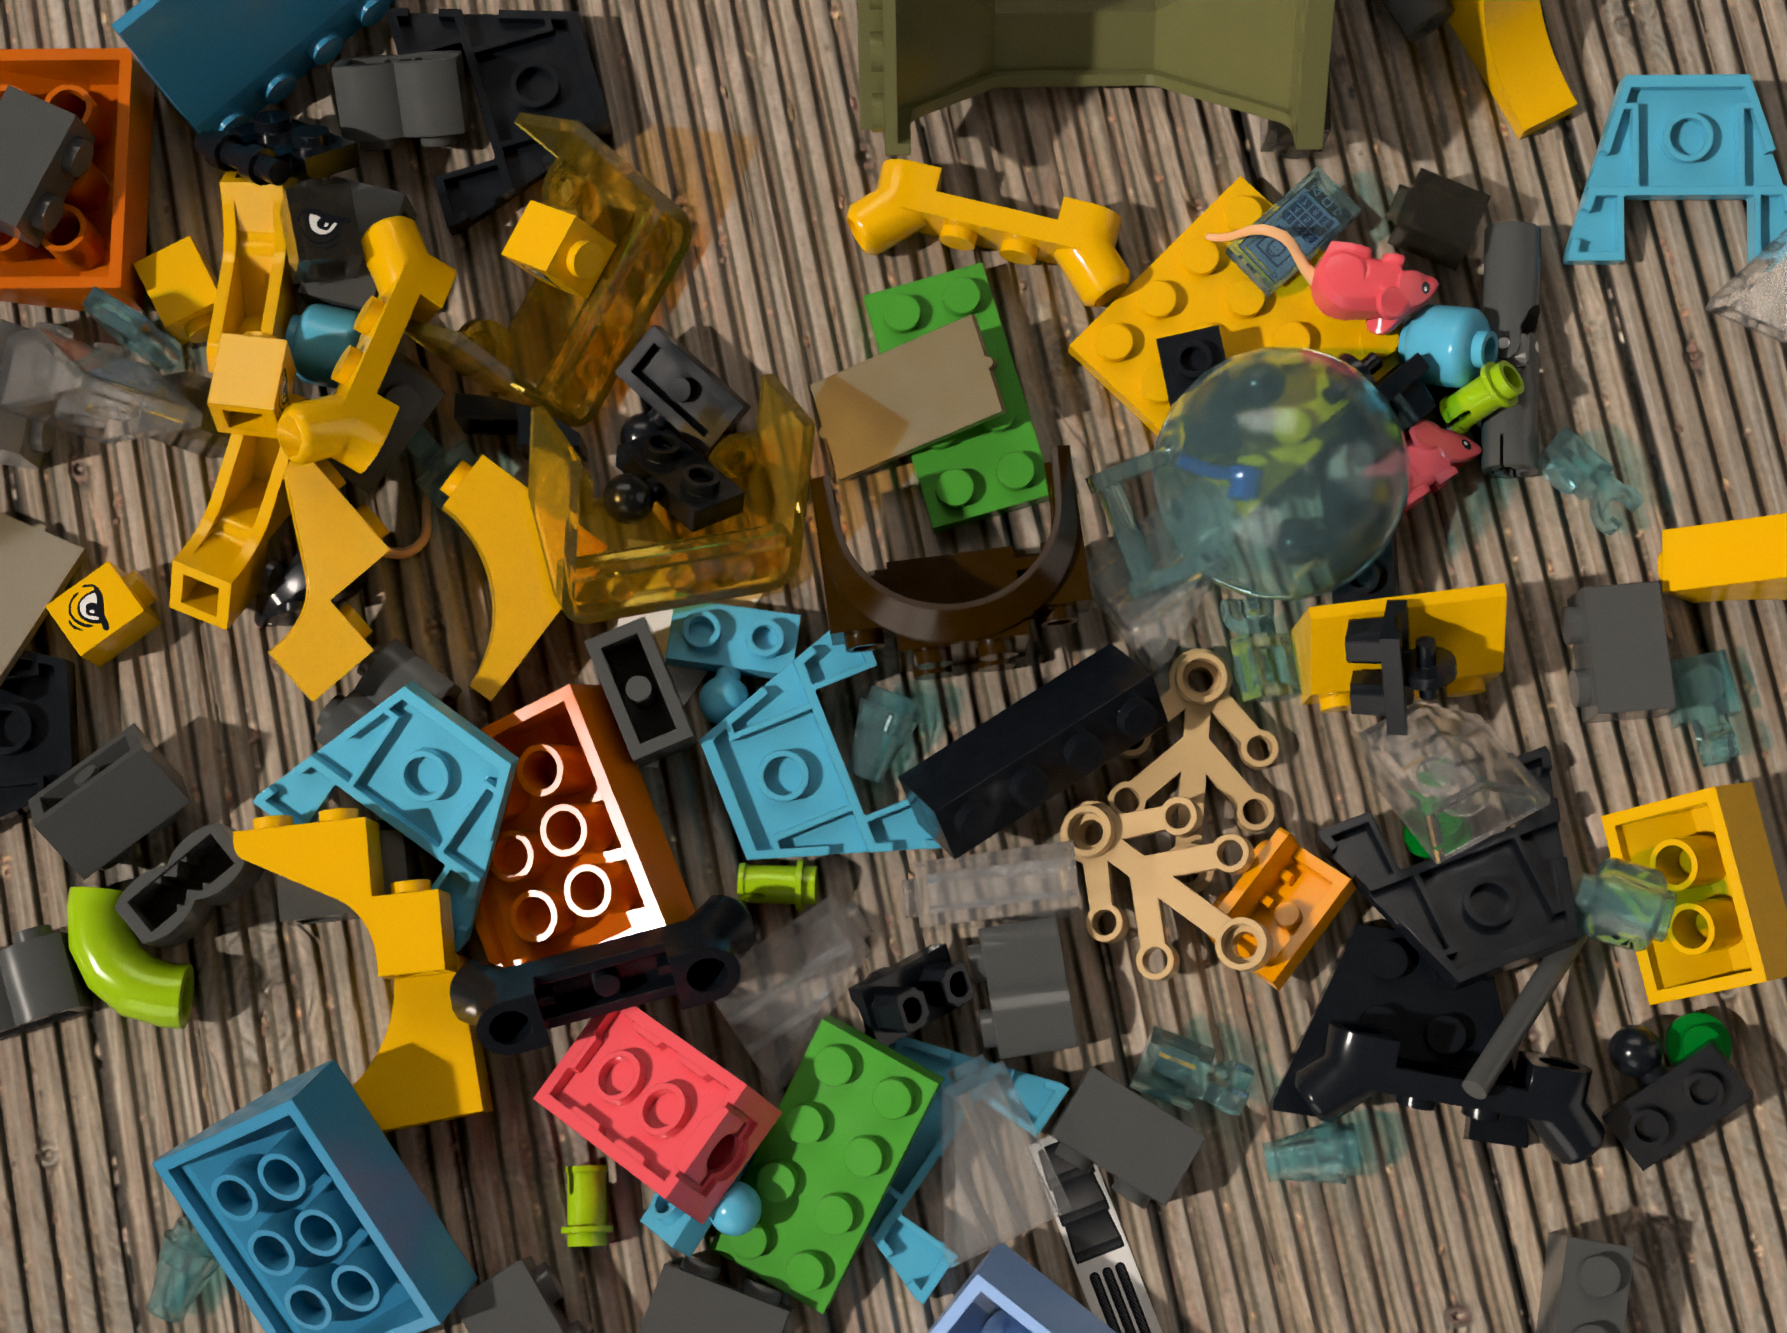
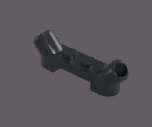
(685, 959)
(1543, 1090)

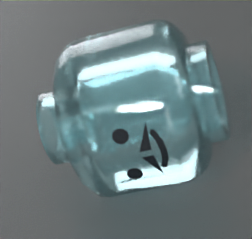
(1625, 904)

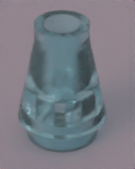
(880, 732)
(1315, 1155)
(181, 1271)

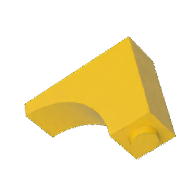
(1514, 60)
(501, 526)
(1726, 560)
(428, 1062)

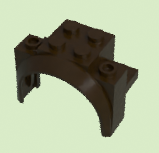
(960, 603)

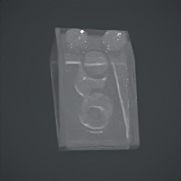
(88, 388)

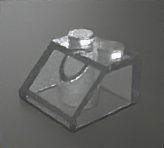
(1450, 778)

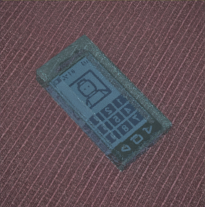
(1311, 214)
(132, 330)

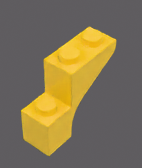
(255, 271)
(334, 551)
(227, 553)
(344, 861)

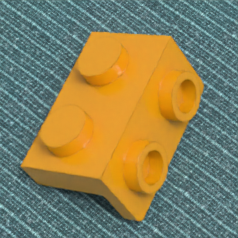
(1291, 897)

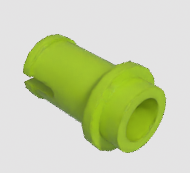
(1494, 388)
(778, 884)
(586, 1206)

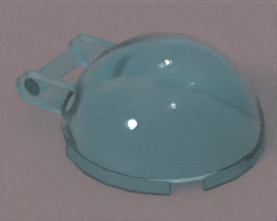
(1269, 478)

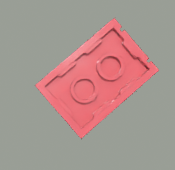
(658, 1108)

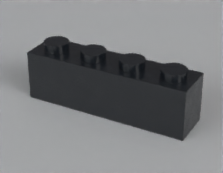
(1033, 750)

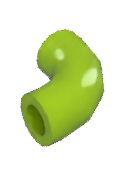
(120, 968)

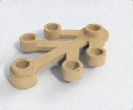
(1195, 753)
(1155, 880)

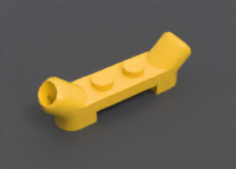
(912, 202)
(355, 418)

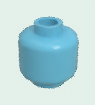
(319, 340)
(1452, 343)

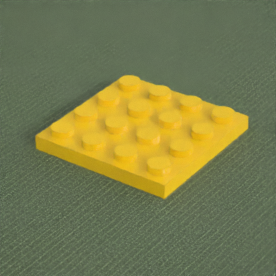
(1200, 288)

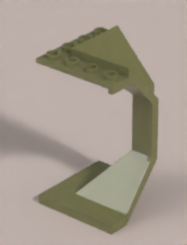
(1231, 53)

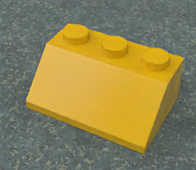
(1461, 620)
(1728, 900)

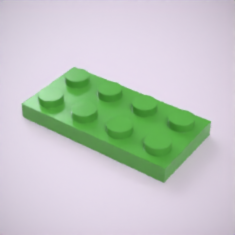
(989, 465)
(830, 1161)

